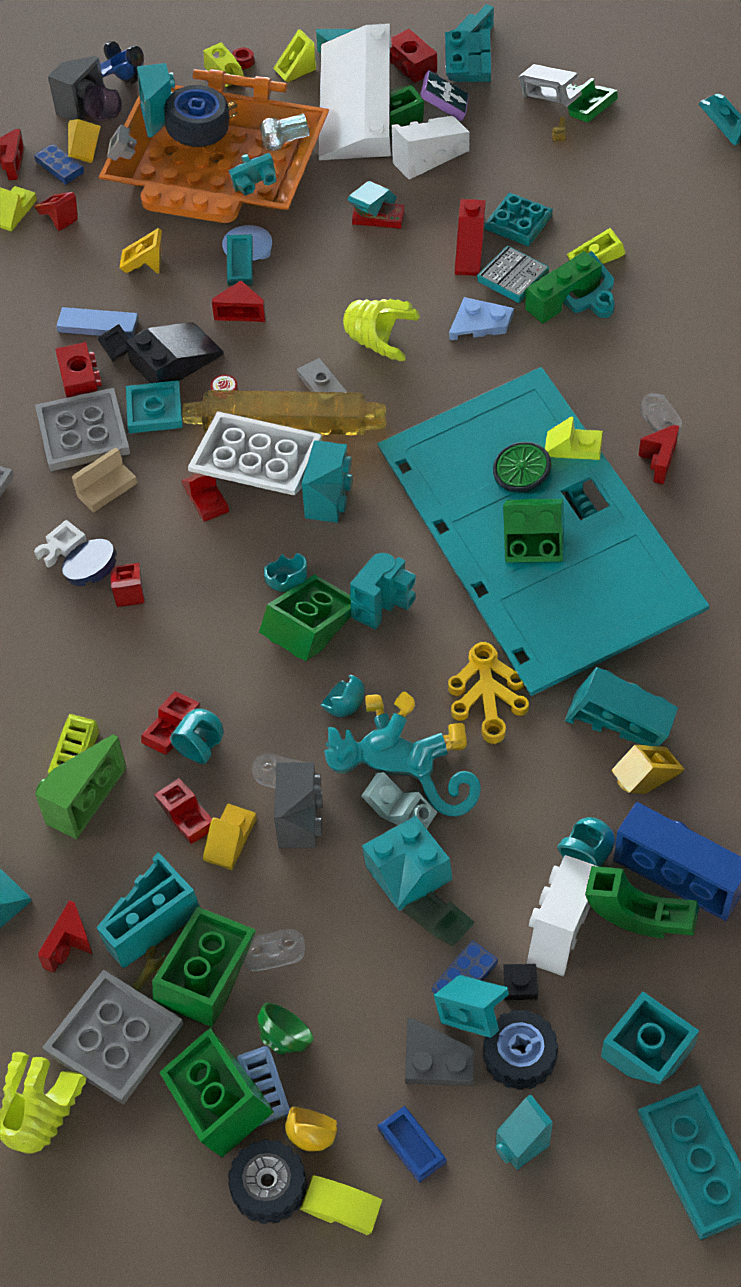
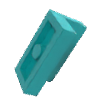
(482, 20)
(470, 1004)

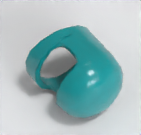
(188, 735)
(589, 841)

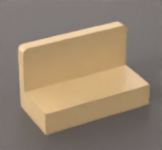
(103, 480)

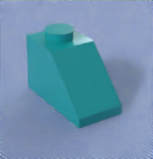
(524, 1133)

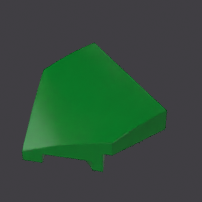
(592, 101)

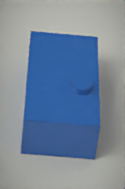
(679, 860)

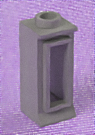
(549, 84)

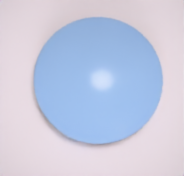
(261, 240)

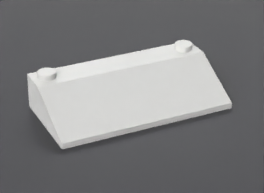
(356, 93)

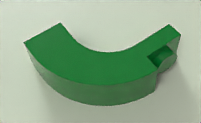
(637, 911)

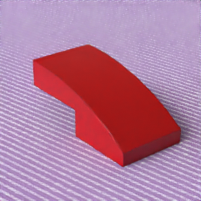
(169, 716)
(184, 810)

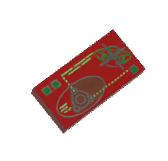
(388, 216)

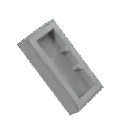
(319, 377)

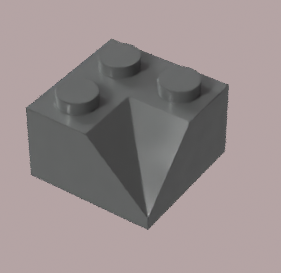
(71, 82)
(296, 804)

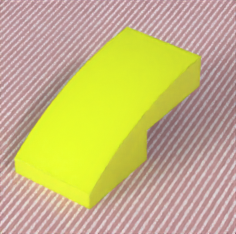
(341, 1203)

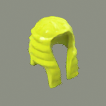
(372, 323)
(33, 1118)

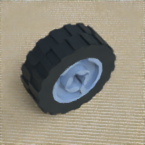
(508, 1063)

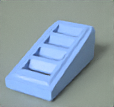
(257, 1058)

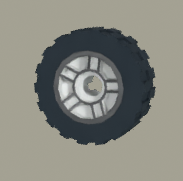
(267, 1161)

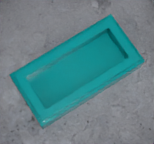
(240, 259)

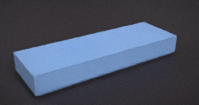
(95, 321)

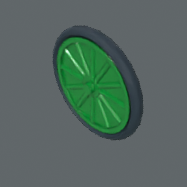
(522, 466)

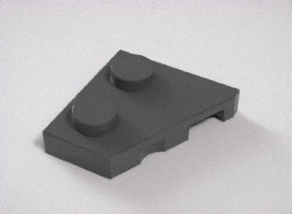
(436, 1058)

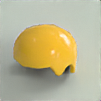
(310, 1129)

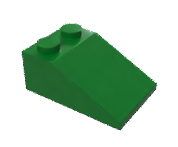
(306, 617)
(202, 966)
(215, 1093)

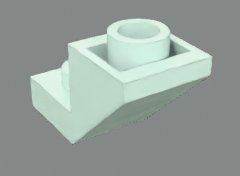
(395, 805)

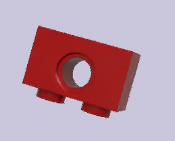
(412, 55)
(76, 369)

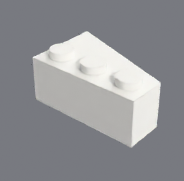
(428, 144)
(560, 916)

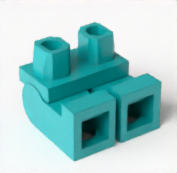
(468, 56)
(379, 586)

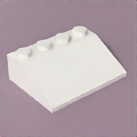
(254, 453)

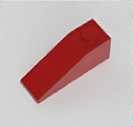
(470, 237)

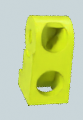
(225, 61)

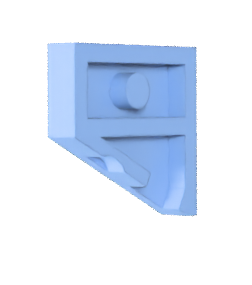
(480, 319)

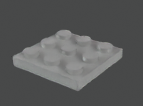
(81, 428)
(113, 1036)

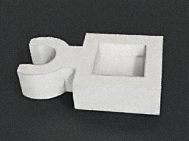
(60, 541)

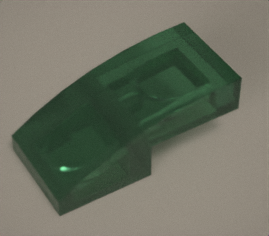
(438, 918)

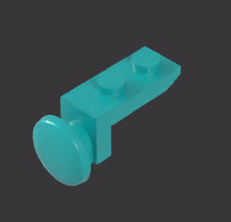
(724, 116)

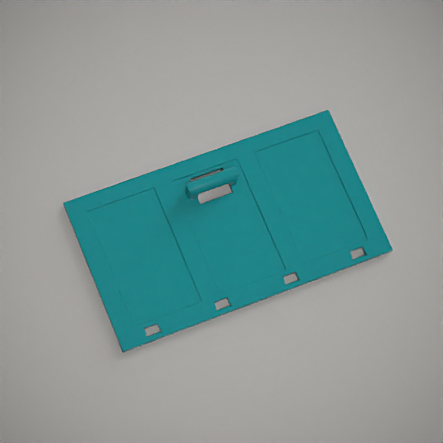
(616, 569)

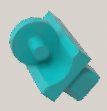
(251, 172)

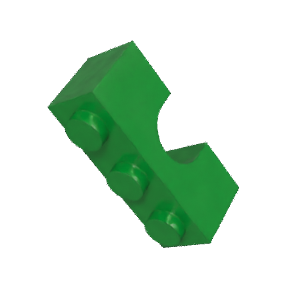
(546, 296)

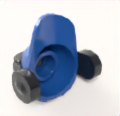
(122, 63)

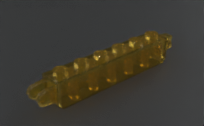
(308, 411)

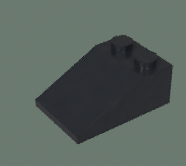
(171, 351)

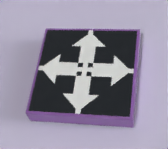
(444, 95)

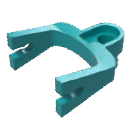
(599, 300)

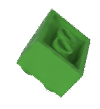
(80, 786)

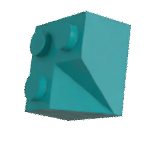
(326, 481)
(407, 862)
(649, 1041)

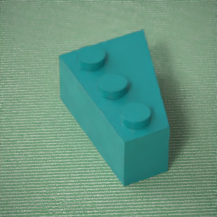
(623, 708)
(149, 913)

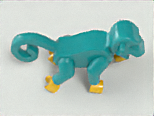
(389, 753)

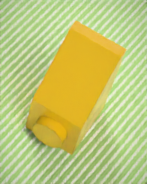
(646, 768)

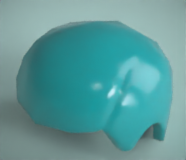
(286, 573)
(344, 698)

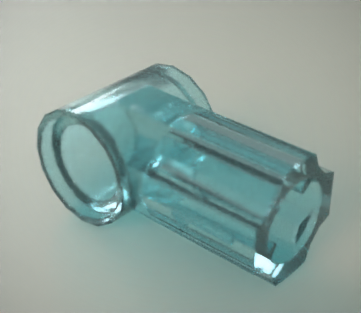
(283, 131)

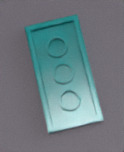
(696, 1159)

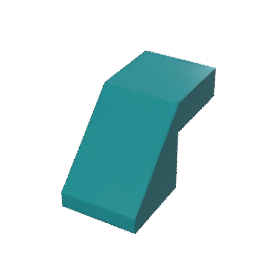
(371, 197)

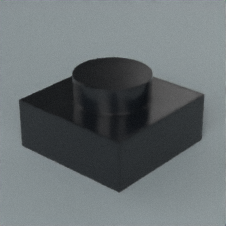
(114, 342)
(521, 981)

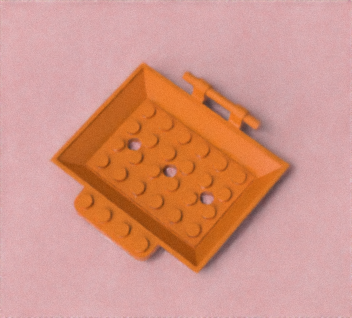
(189, 179)

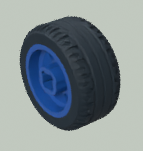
(196, 116)

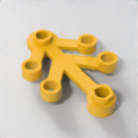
(487, 688)

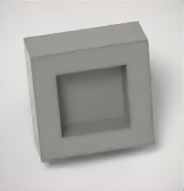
(121, 144)

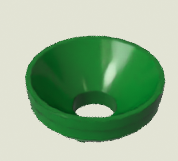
(283, 1029)

